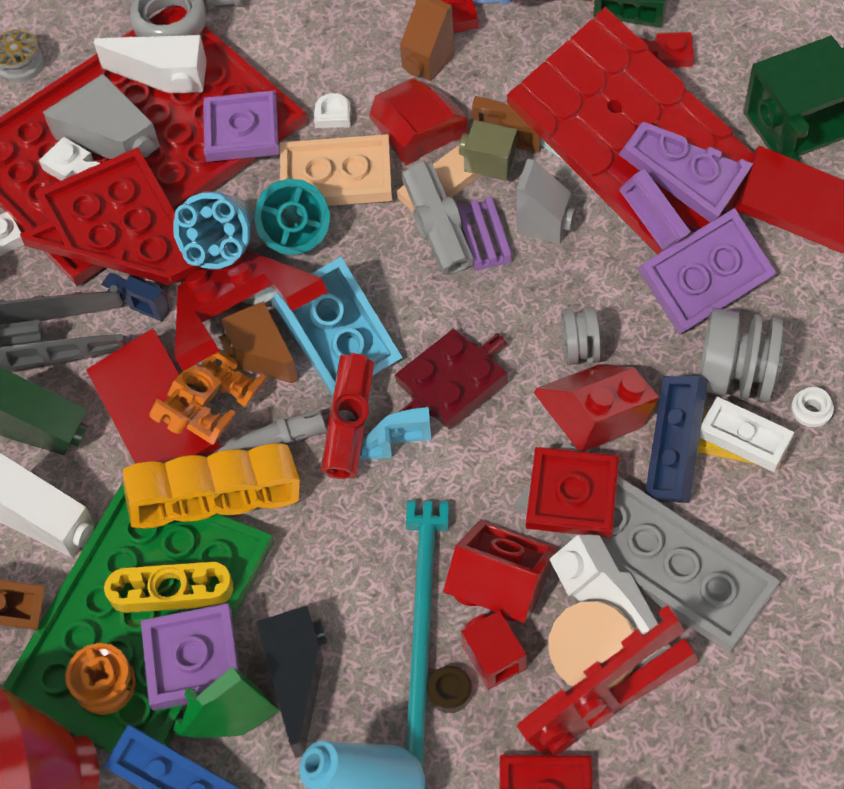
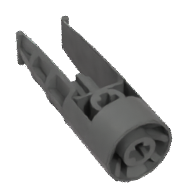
(22, 334)

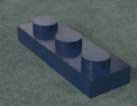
(676, 438)

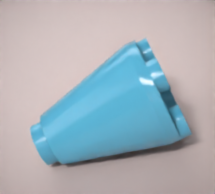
(212, 229)

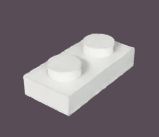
(745, 434)

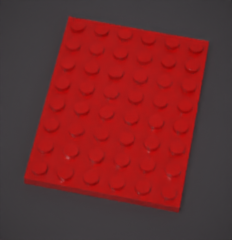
(176, 118)

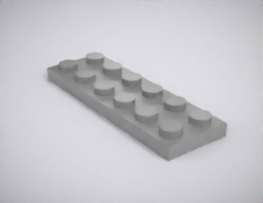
(682, 566)

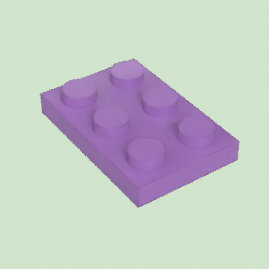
(706, 270)

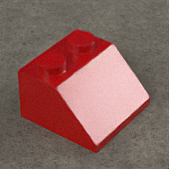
(598, 404)
(499, 570)

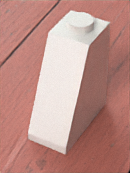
(42, 510)

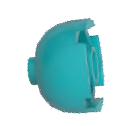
(291, 216)

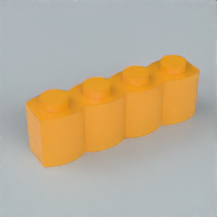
(211, 485)

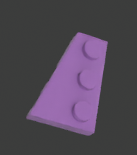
(688, 172)

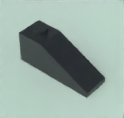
(295, 666)

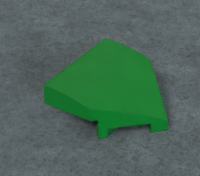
(225, 708)

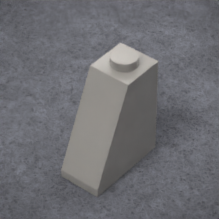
(102, 121)

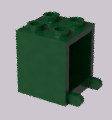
(798, 98)

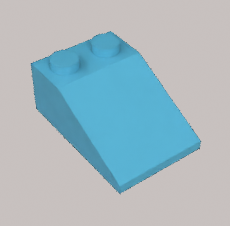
(337, 325)

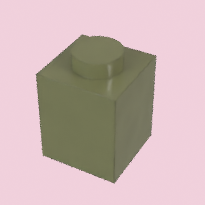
(489, 150)

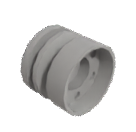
(742, 354)

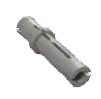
(282, 431)

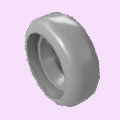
(190, 25)

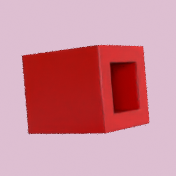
(493, 649)

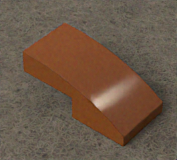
(502, 114)

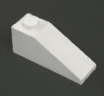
(161, 62)

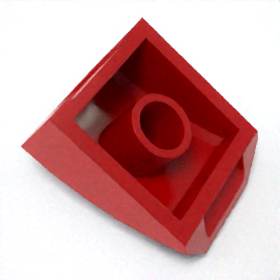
(417, 119)

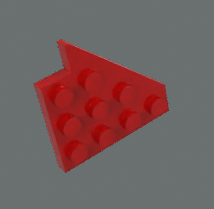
(112, 220)

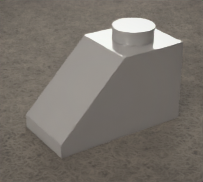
(542, 204)

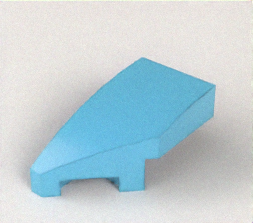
(396, 428)

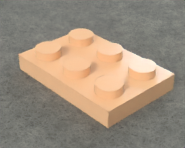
(341, 168)

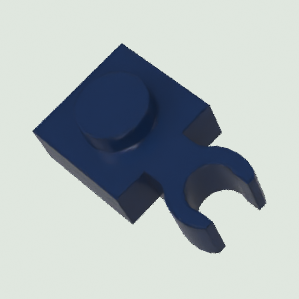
(141, 296)

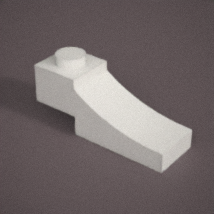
(592, 576)

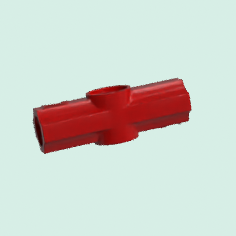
(344, 437)

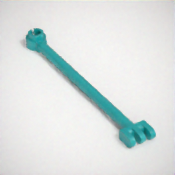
(426, 526)

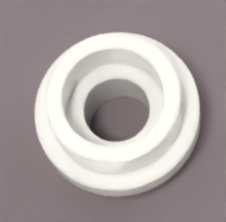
(815, 397)

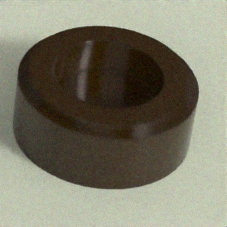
(449, 689)

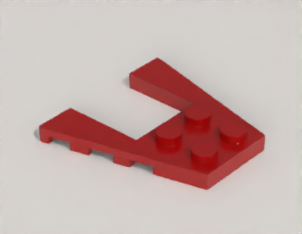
(216, 290)
(592, 703)

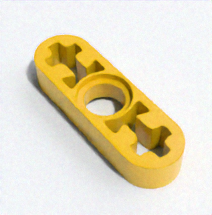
(137, 576)

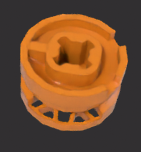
(100, 678)

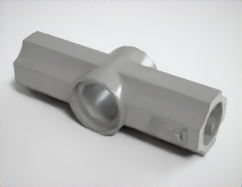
(437, 218)

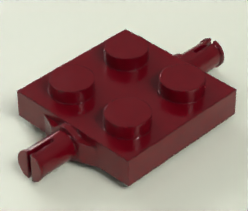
(453, 377)

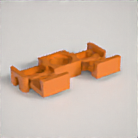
(190, 405)

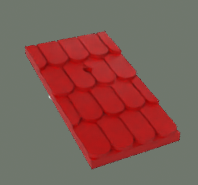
(595, 98)

